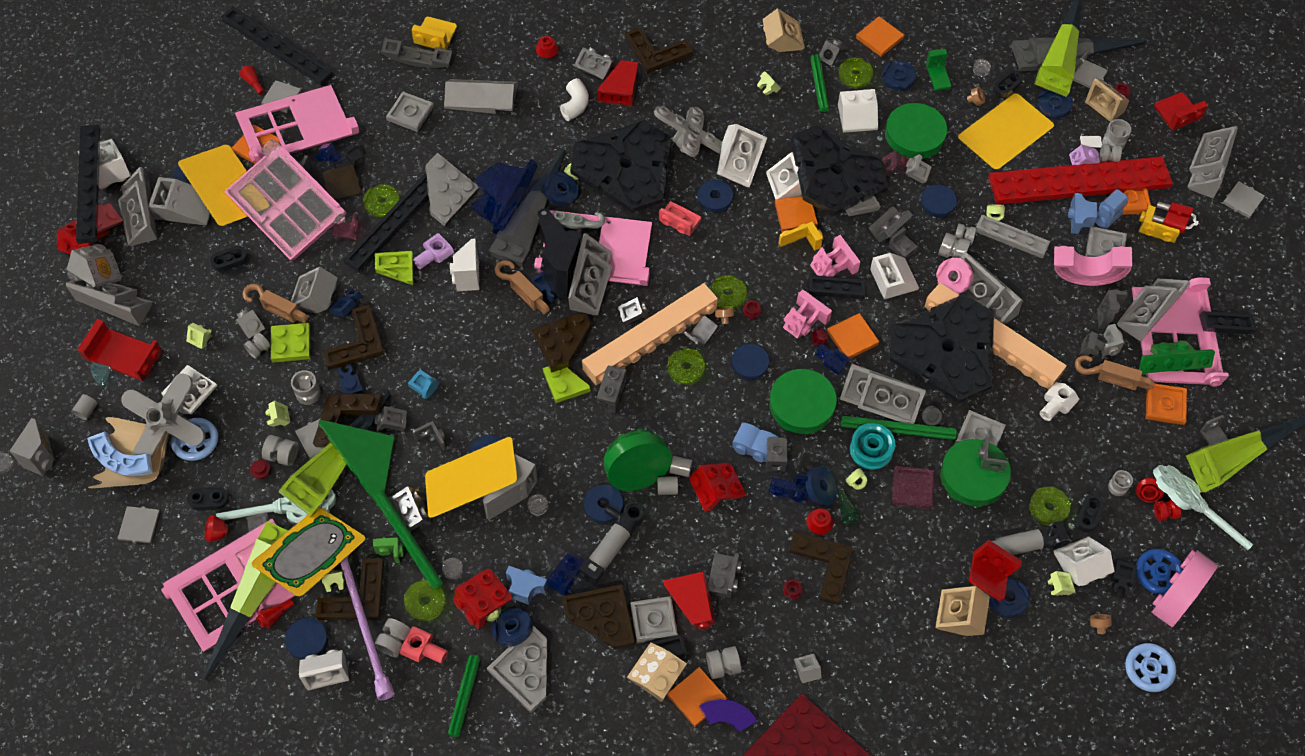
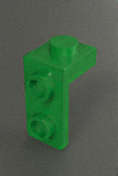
(936, 68)

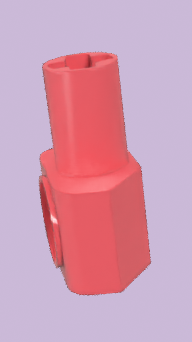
(426, 649)

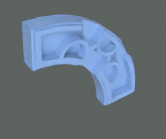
(117, 462)

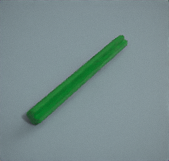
(902, 428)
(408, 540)

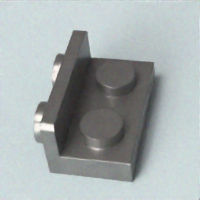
(594, 64)
(889, 223)
(1109, 307)
(612, 387)
(411, 507)
(722, 574)

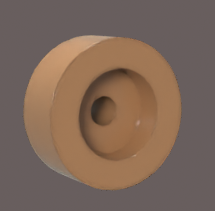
(977, 96)
(724, 313)
(1100, 622)

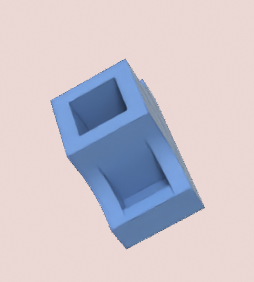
(1082, 213)
(525, 584)

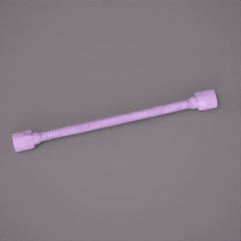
(382, 684)

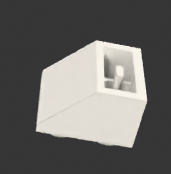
(893, 275)
(200, 390)

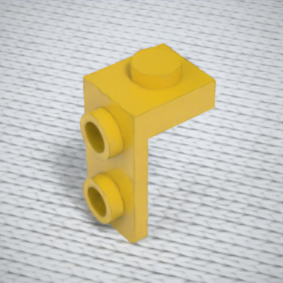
(1155, 229)
(804, 230)

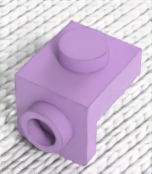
(1084, 155)

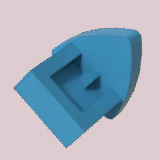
(423, 384)

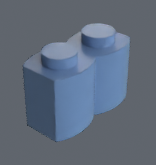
(1111, 209)
(752, 442)

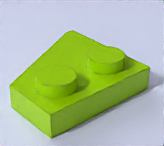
(395, 265)
(565, 384)

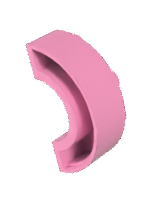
(1092, 270)
(1184, 588)

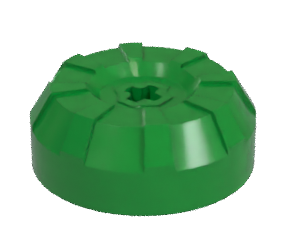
(916, 130)
(802, 401)
(636, 460)
(966, 480)

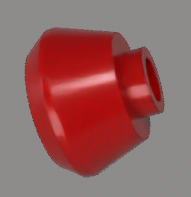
(547, 47)
(1148, 490)
(820, 521)
(215, 529)

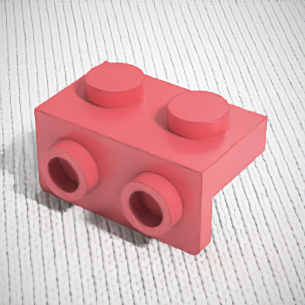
(107, 217)
(679, 218)

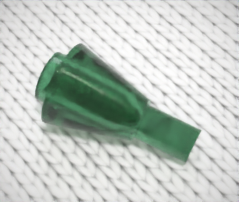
(849, 513)

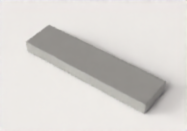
(1012, 236)

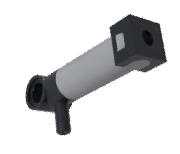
(1054, 535)
(595, 565)

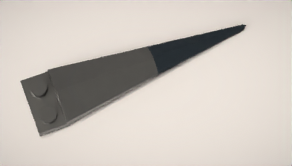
(1032, 52)
(518, 236)

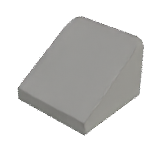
(808, 668)

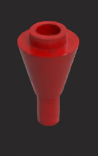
(249, 74)
(269, 616)

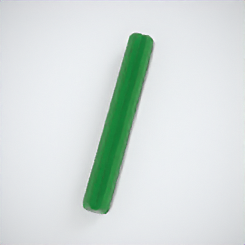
(819, 83)
(464, 696)

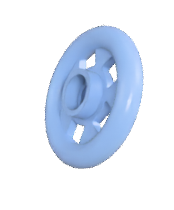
(193, 454)
(1165, 659)

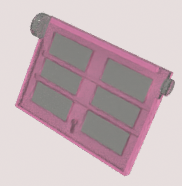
(285, 201)

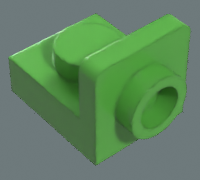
(386, 546)

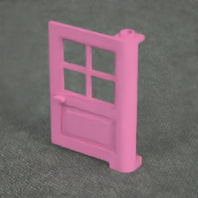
(314, 112)
(628, 245)
(1185, 319)
(236, 558)

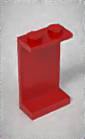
(119, 351)

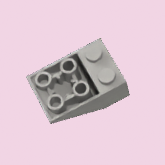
(177, 203)
(510, 495)

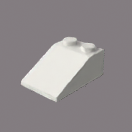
(740, 154)
(112, 165)

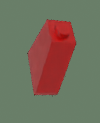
(620, 84)
(693, 598)

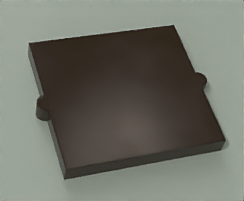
(341, 182)

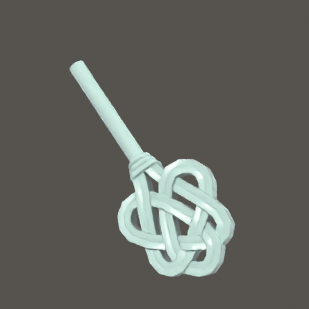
(1186, 495)
(280, 506)

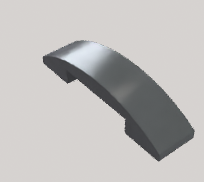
(414, 56)

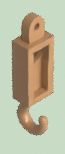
(523, 287)
(276, 304)
(1115, 374)

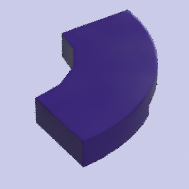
(727, 712)

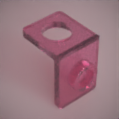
(897, 161)
(347, 229)

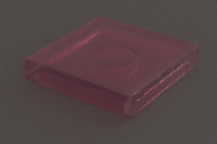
(912, 487)

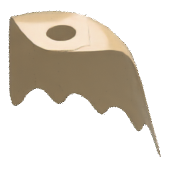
(124, 440)

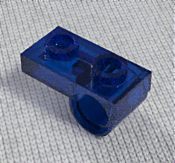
(788, 489)
(564, 574)

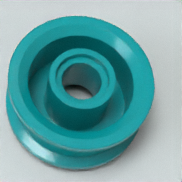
(870, 457)

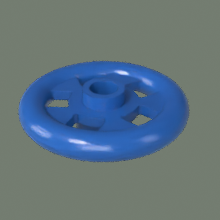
(1142, 566)

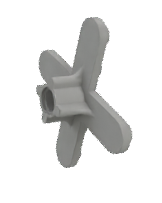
(689, 131)
(169, 419)

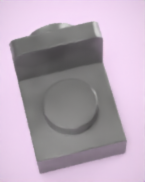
(902, 244)
(634, 310)
(391, 418)

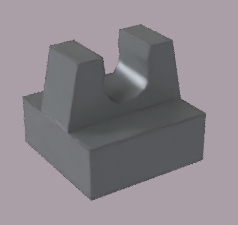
(1091, 345)

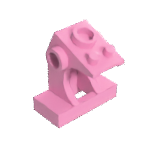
(841, 255)
(810, 310)

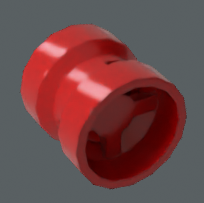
(1166, 510)

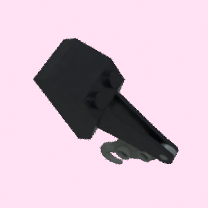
(562, 247)

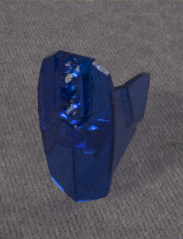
(503, 191)

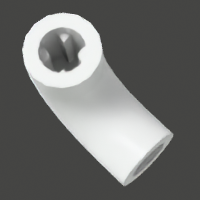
(578, 102)

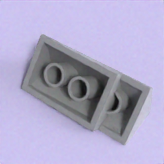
(480, 95)
(1211, 161)
(134, 209)
(590, 276)
(991, 292)
(112, 299)
(1151, 306)
(882, 394)

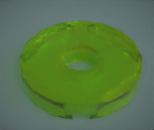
(855, 80)
(381, 191)
(729, 282)
(690, 375)
(1053, 496)
(424, 612)

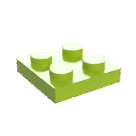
(290, 342)

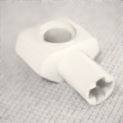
(1056, 403)

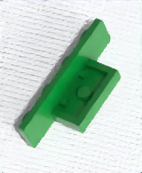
(1175, 357)

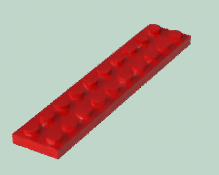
(1084, 179)

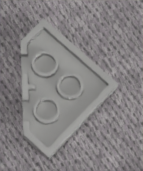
(447, 189)
(524, 670)

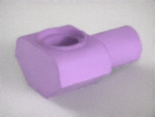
(431, 253)

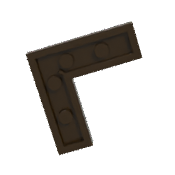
(652, 59)
(366, 348)
(341, 404)
(834, 554)
(370, 596)

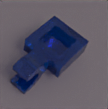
(328, 153)
(833, 360)

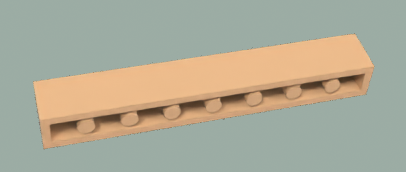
(651, 333)
(1011, 346)

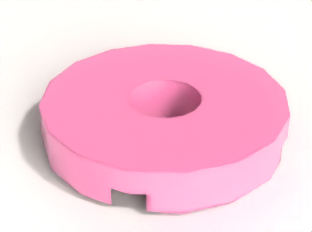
(964, 271)

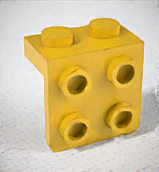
(434, 33)

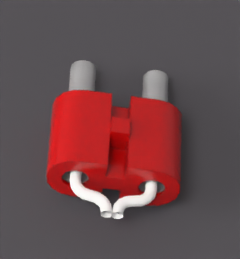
(1177, 216)

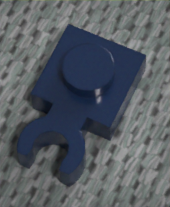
(542, 286)
(344, 305)
(349, 383)

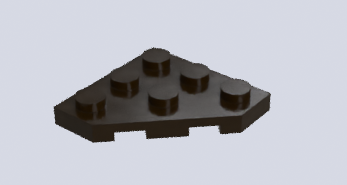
(562, 339)
(601, 614)

